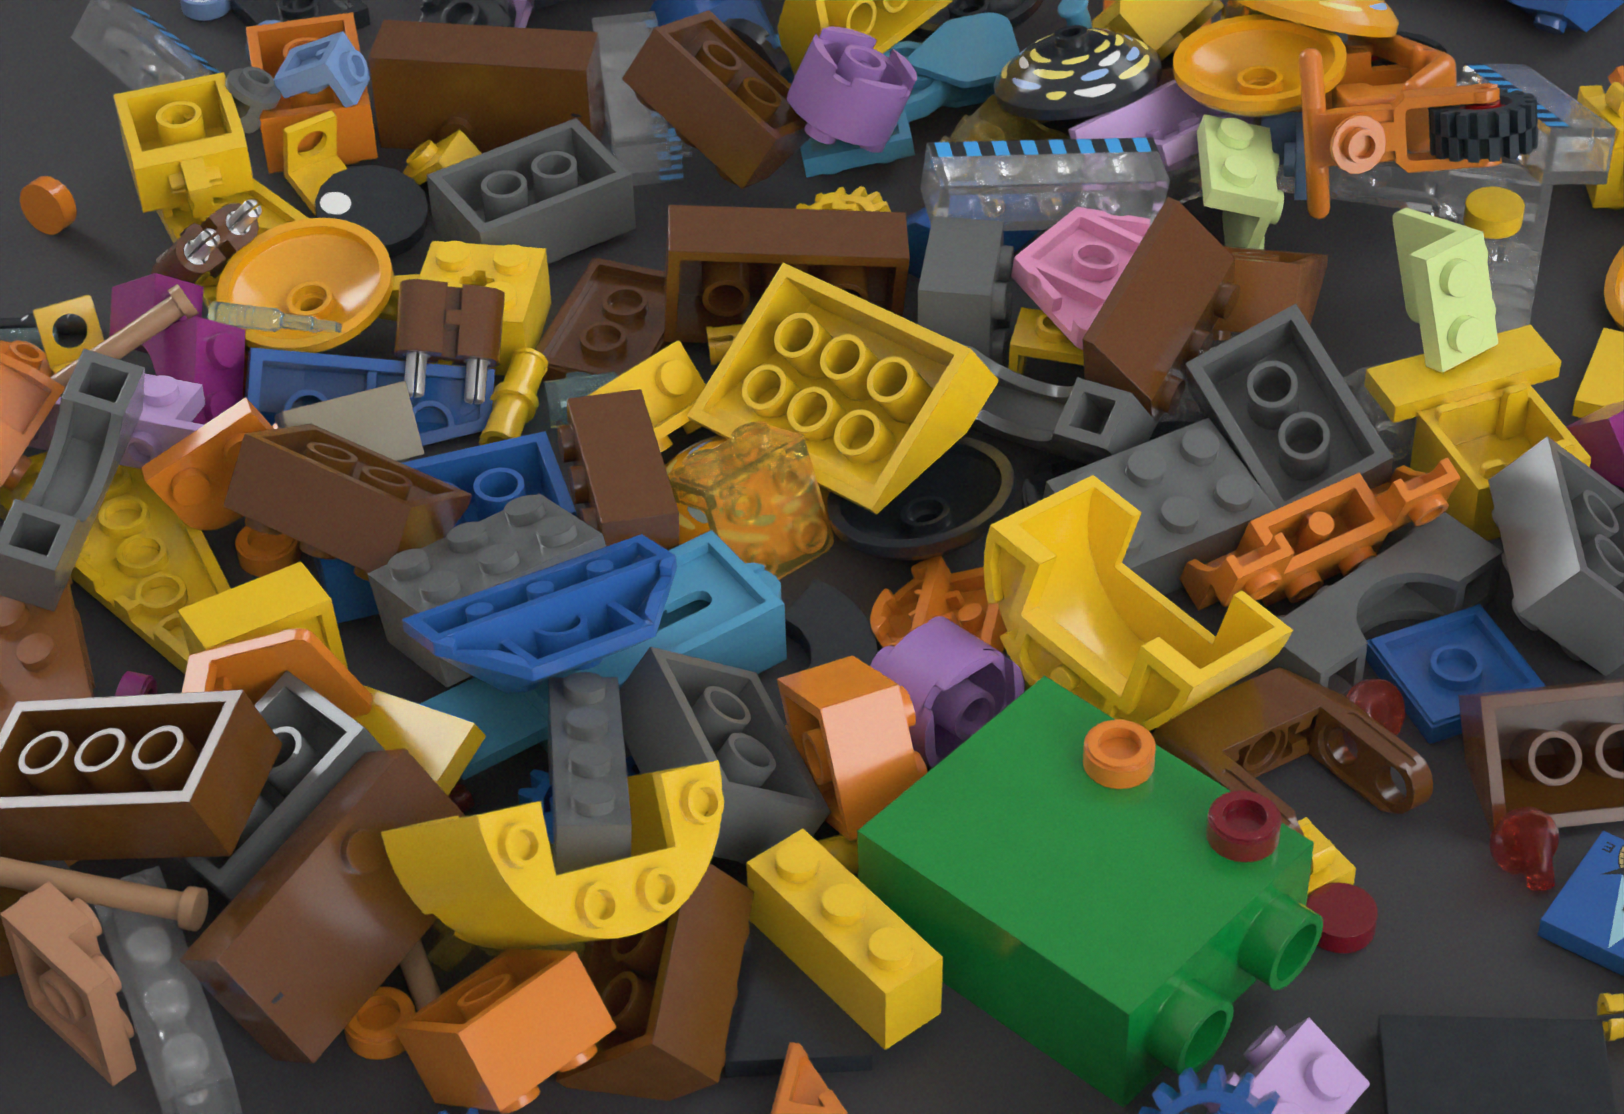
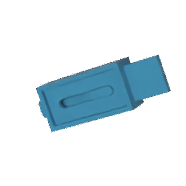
(712, 613)

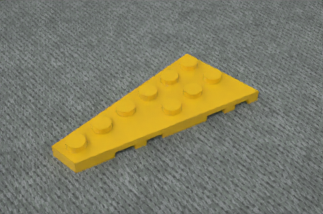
(139, 559)

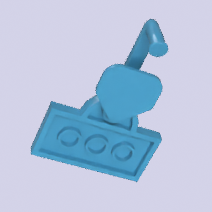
(952, 70)

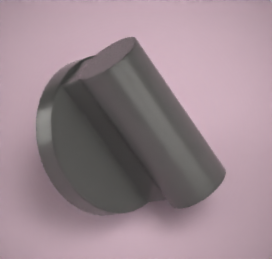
(252, 93)

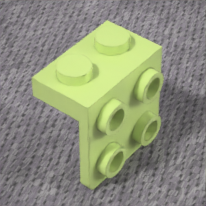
(1240, 178)
(1445, 287)

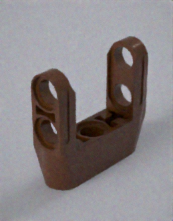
(1283, 718)

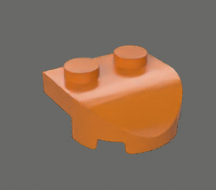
(199, 468)
(938, 593)

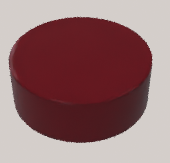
(1243, 826)
(1347, 916)

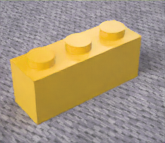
(845, 938)

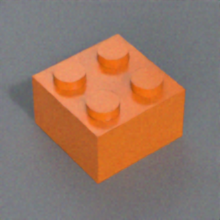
(852, 738)
(506, 1030)

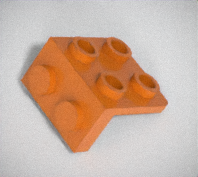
(262, 661)

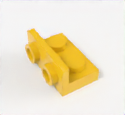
(668, 387)

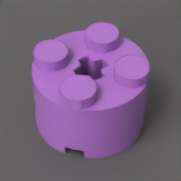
(851, 89)
(952, 683)

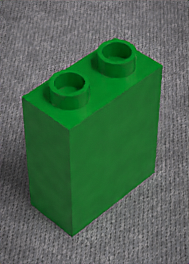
(1083, 905)

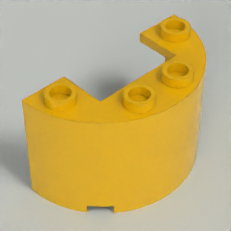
(1100, 625)
(498, 880)

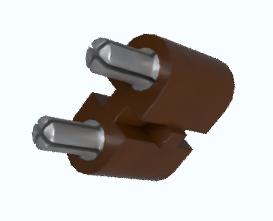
(210, 246)
(449, 326)

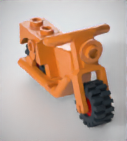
(1403, 100)

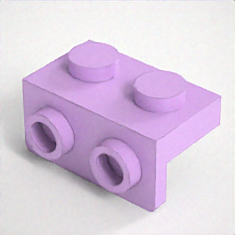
(1302, 1069)

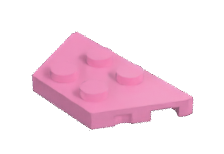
(1077, 266)

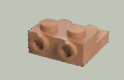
(70, 978)

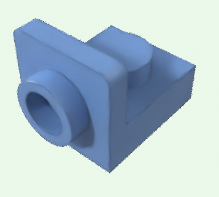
(322, 64)
(1289, 143)

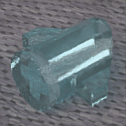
(574, 385)

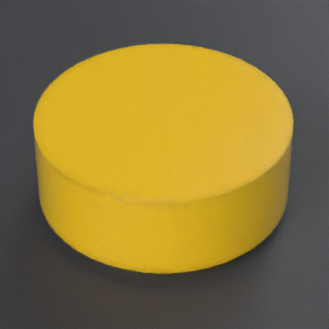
(1494, 212)

